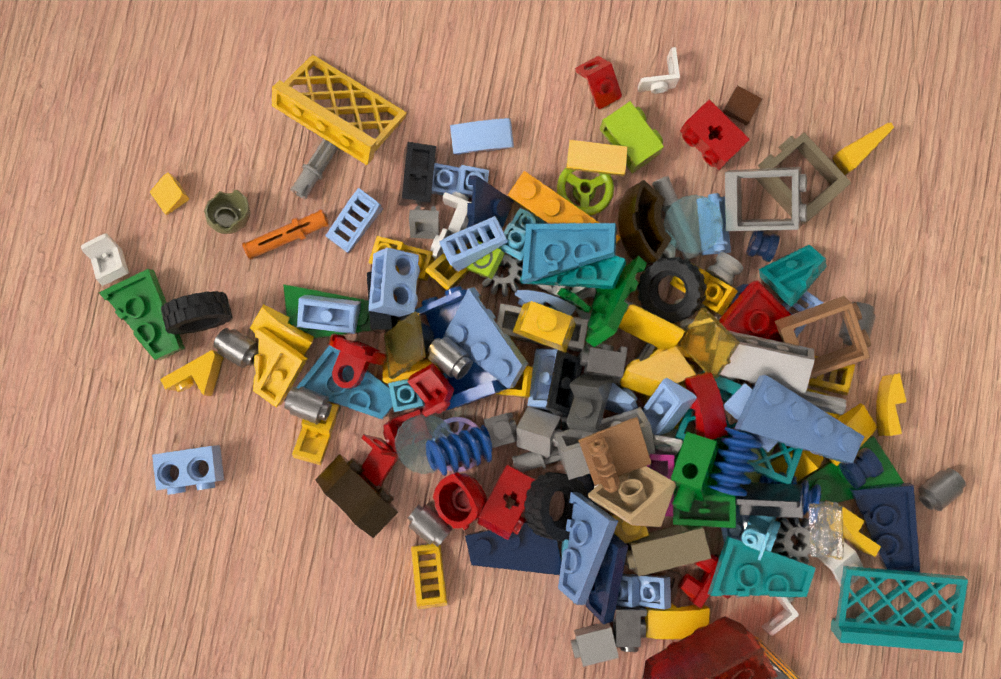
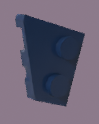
(486, 204)

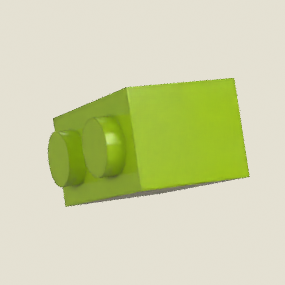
(629, 129)

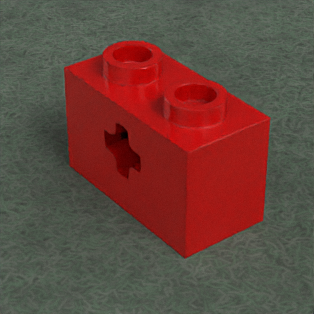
(710, 121)
(495, 515)

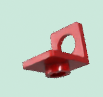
(601, 81)
(379, 460)

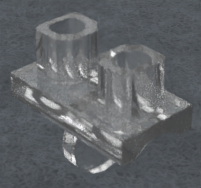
(826, 530)

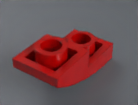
(708, 406)

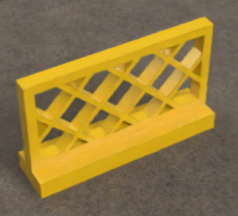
(326, 120)

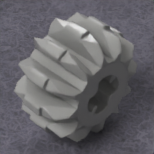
(514, 275)
(785, 546)

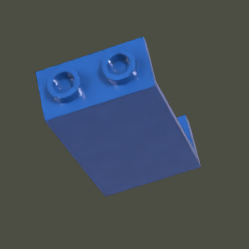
(477, 382)

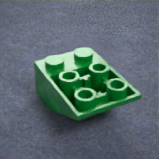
(716, 509)

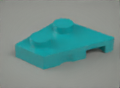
(793, 273)

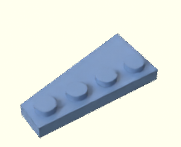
(787, 418)

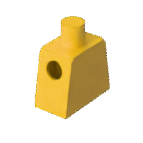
(545, 325)

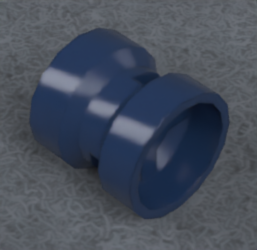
(864, 466)

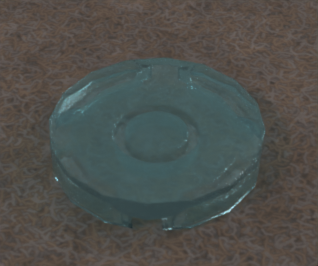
(693, 224)
(412, 440)

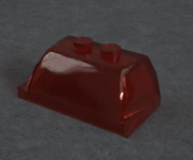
(712, 652)

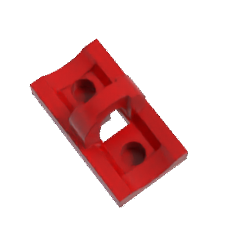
(698, 590)

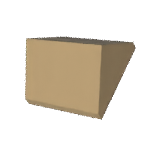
(640, 497)

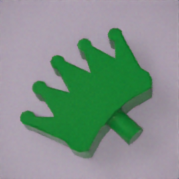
(573, 299)

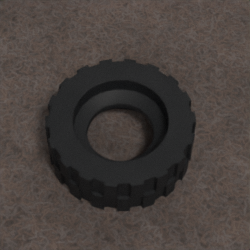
(693, 284)
(196, 312)
(539, 500)

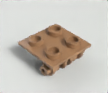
(615, 453)

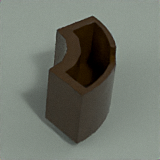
(641, 223)
(357, 495)

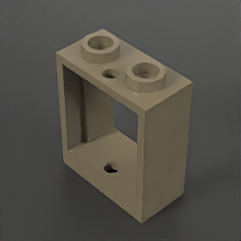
(821, 163)
(667, 549)

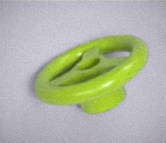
(584, 198)

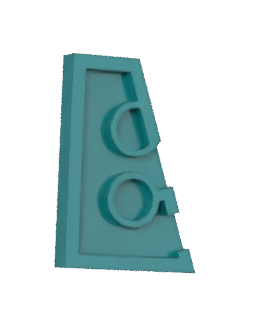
(599, 274)
(772, 576)

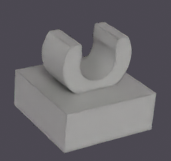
(424, 223)

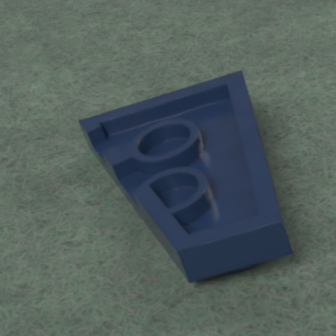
(891, 522)
(520, 553)
(606, 587)

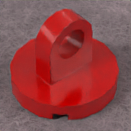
(356, 355)

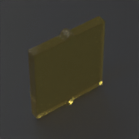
(709, 343)
(404, 345)

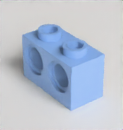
(386, 281)
(188, 465)

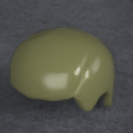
(227, 212)

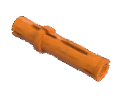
(258, 247)

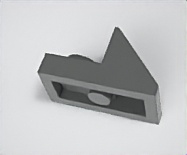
(589, 401)

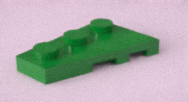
(292, 297)
(139, 304)
(610, 305)
(835, 486)

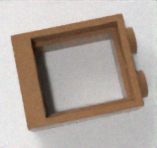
(839, 358)

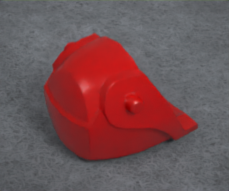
(459, 499)

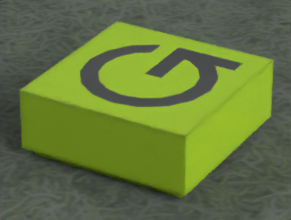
(488, 264)

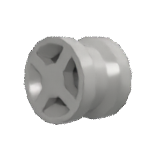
(725, 268)

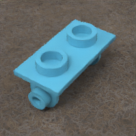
(761, 533)

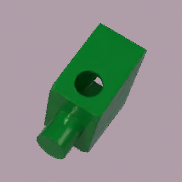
(695, 462)

